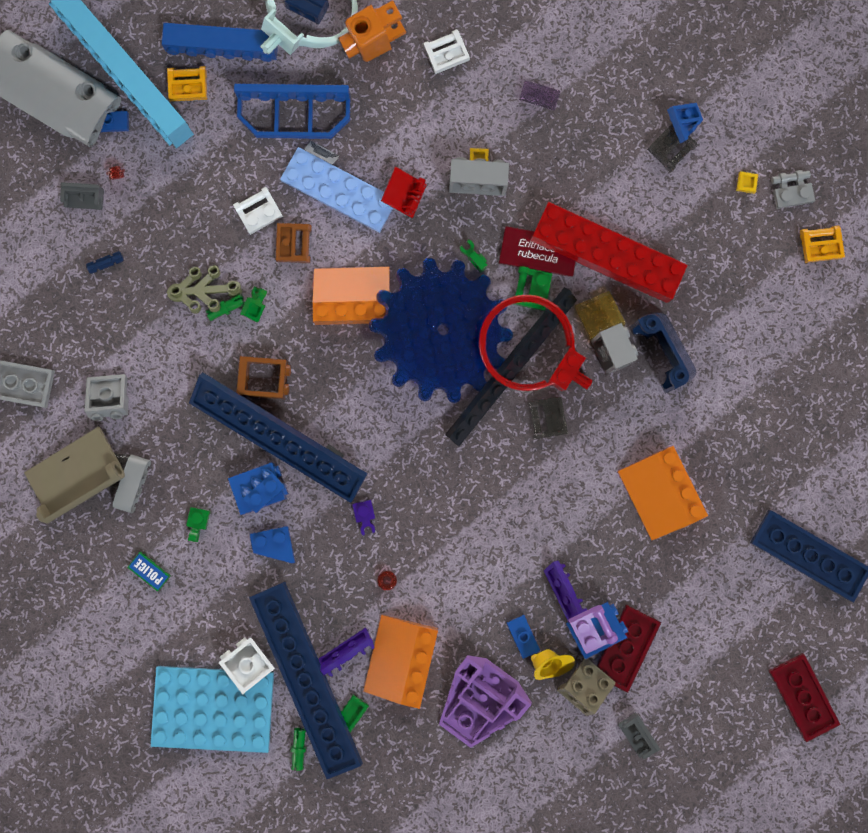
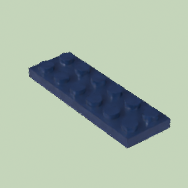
(810, 556)

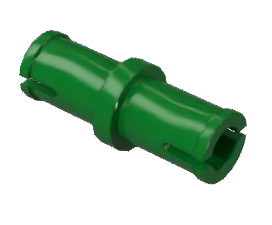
(226, 307)
(298, 749)

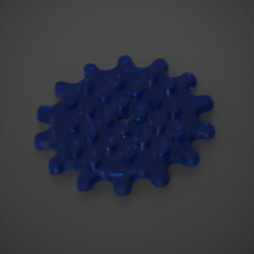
(413, 333)

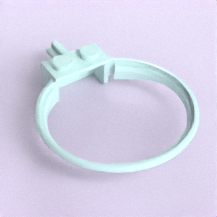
(282, 36)

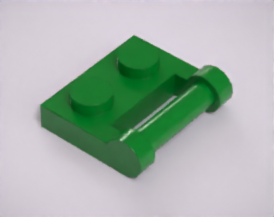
(539, 286)

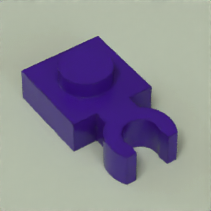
(364, 513)

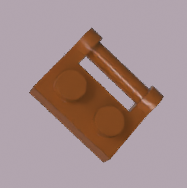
(287, 243)

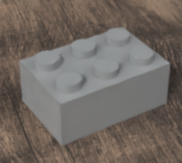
(479, 176)
(614, 348)

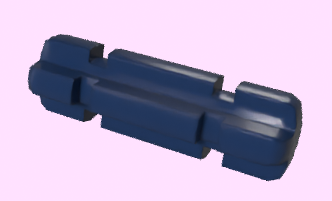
(104, 262)

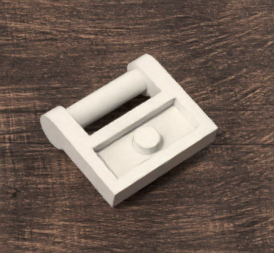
(449, 56)
(260, 216)

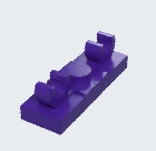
(563, 590)
(345, 651)

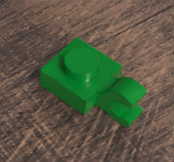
(477, 260)
(253, 306)
(198, 520)

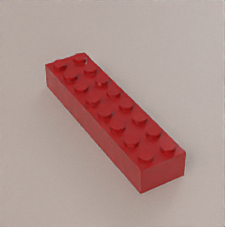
(609, 253)

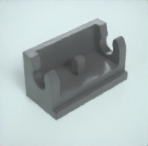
(82, 195)
(639, 736)

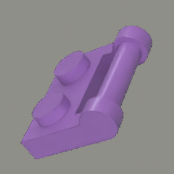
(587, 632)

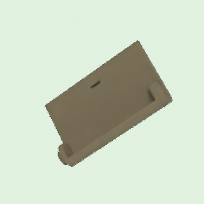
(65, 484)

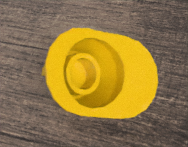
(550, 665)

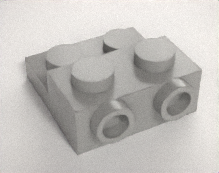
(106, 397)

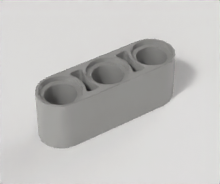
(129, 487)

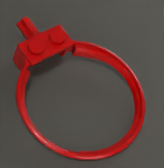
(569, 365)

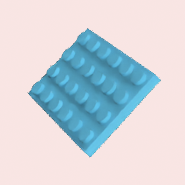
(209, 712)

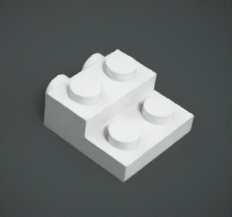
(245, 664)

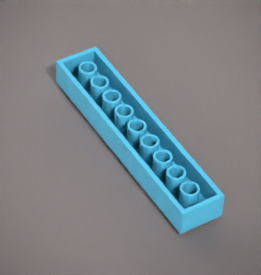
(123, 70)

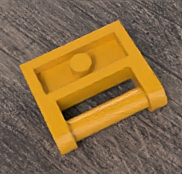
(187, 89)
(822, 250)

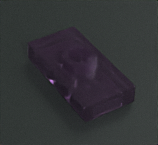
(539, 95)

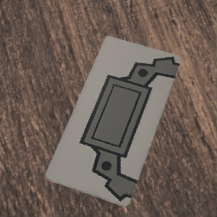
(321, 152)

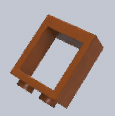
(243, 377)

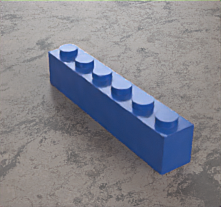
(215, 41)

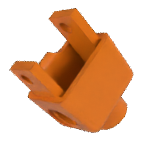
(371, 31)

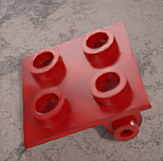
(404, 192)

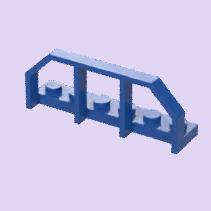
(284, 92)

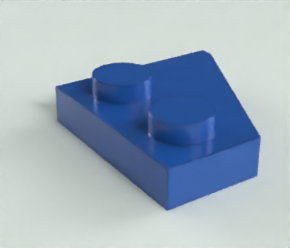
(685, 119)
(273, 544)

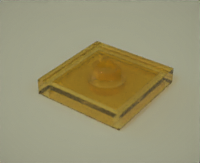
(599, 314)

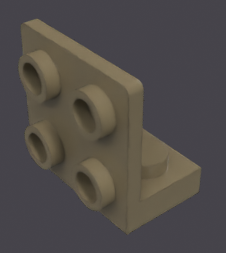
(587, 687)

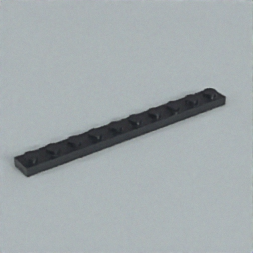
(509, 368)

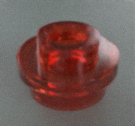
(115, 173)
(391, 585)

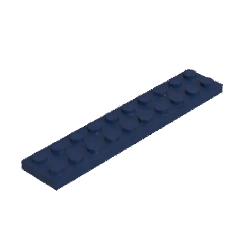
(277, 437)
(305, 681)

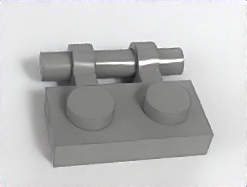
(792, 195)

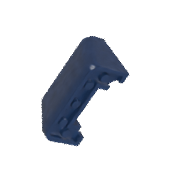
(682, 365)

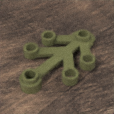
(202, 289)

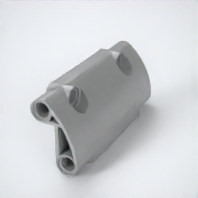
(53, 89)

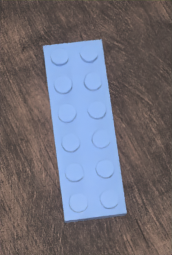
(337, 189)

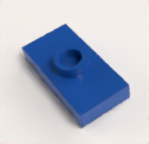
(116, 122)
(523, 636)

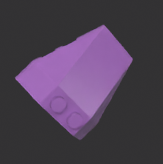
(482, 701)

